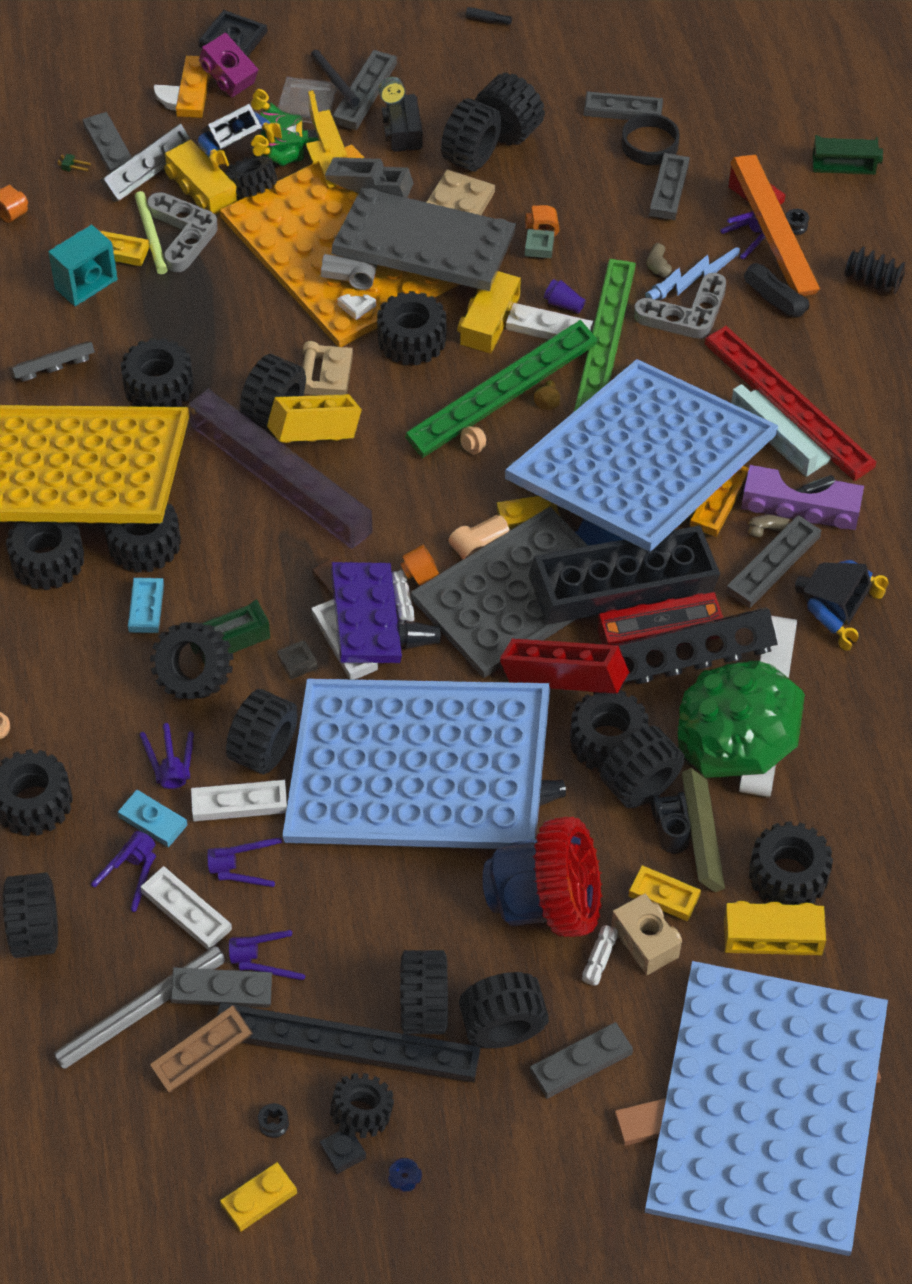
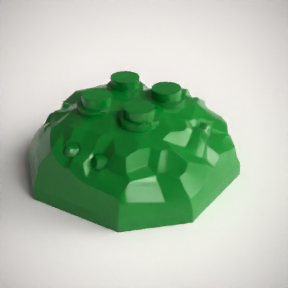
(739, 719)

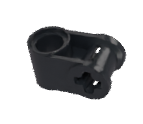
(671, 817)

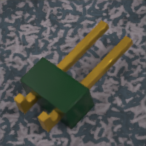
(68, 162)

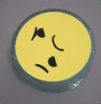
(391, 90)

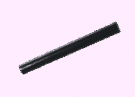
(335, 78)

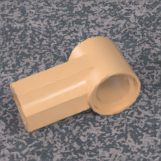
(470, 540)

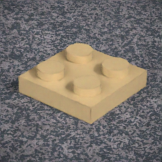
(462, 193)

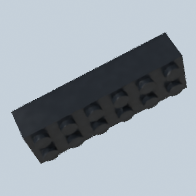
(622, 575)

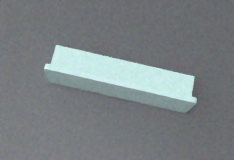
(790, 439)

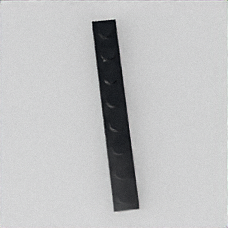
(359, 1044)

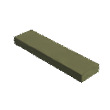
(703, 830)

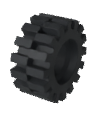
(252, 175)
(357, 1119)

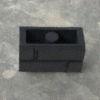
(404, 124)

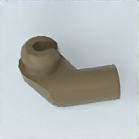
(657, 263)
(767, 521)

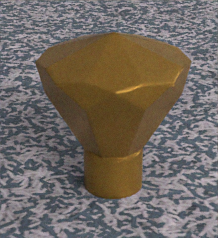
(547, 396)

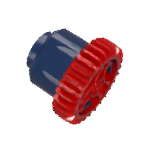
(547, 879)

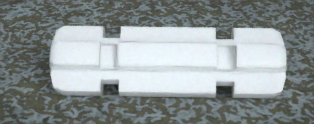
(402, 596)
(599, 955)

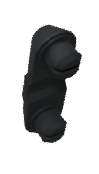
(776, 292)

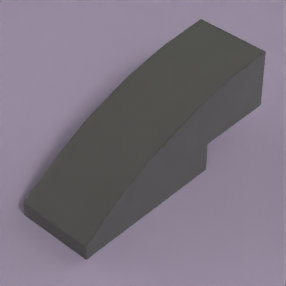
(369, 173)

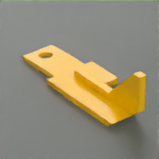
(329, 141)

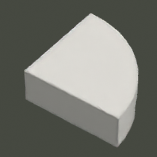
(167, 95)
(356, 305)

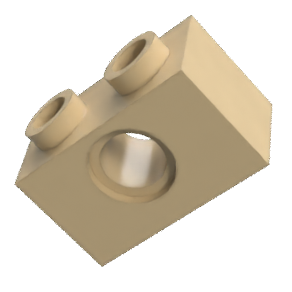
(648, 950)

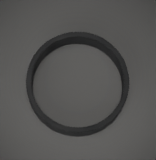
(649, 120)

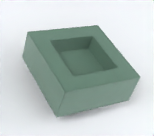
(539, 243)

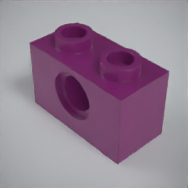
(226, 52)

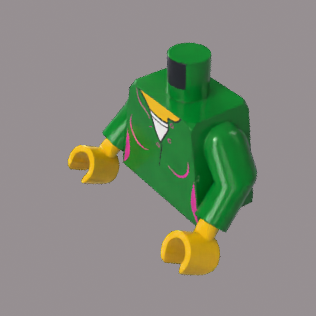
(293, 139)

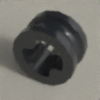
(798, 220)
(273, 1130)

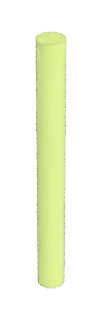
(151, 233)

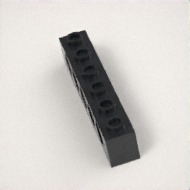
(761, 640)

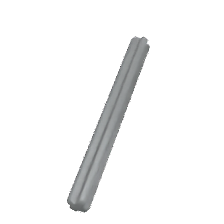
(130, 1013)

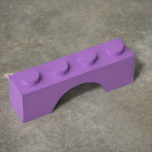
(770, 495)

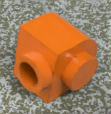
(12, 204)
(542, 218)
(419, 565)

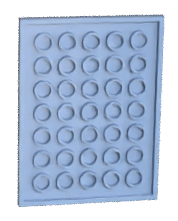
(642, 454)
(418, 763)
(768, 1108)

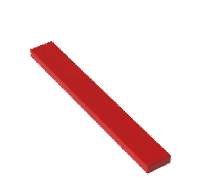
(790, 402)

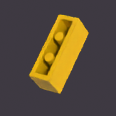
(197, 177)
(489, 313)
(314, 418)
(774, 928)

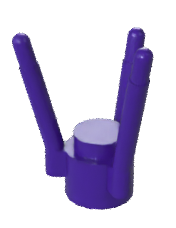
(742, 220)
(171, 772)
(136, 850)
(223, 859)
(245, 949)

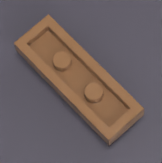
(201, 1049)

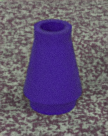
(562, 296)

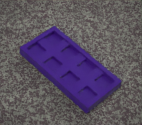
(365, 613)

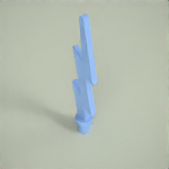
(660, 290)

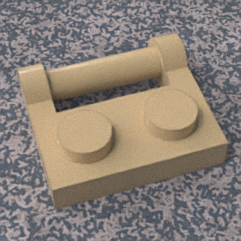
(334, 370)

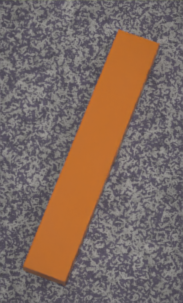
(774, 225)

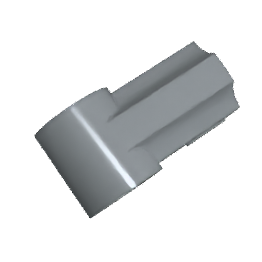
(357, 272)

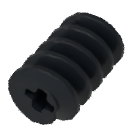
(876, 270)

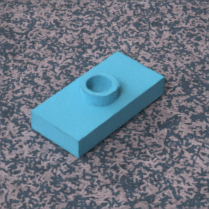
(146, 605)
(152, 818)

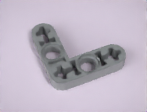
(198, 225)
(688, 316)

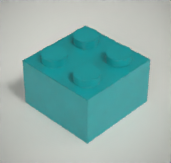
(83, 265)

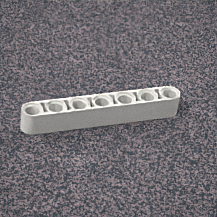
(781, 659)

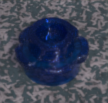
(402, 1166)

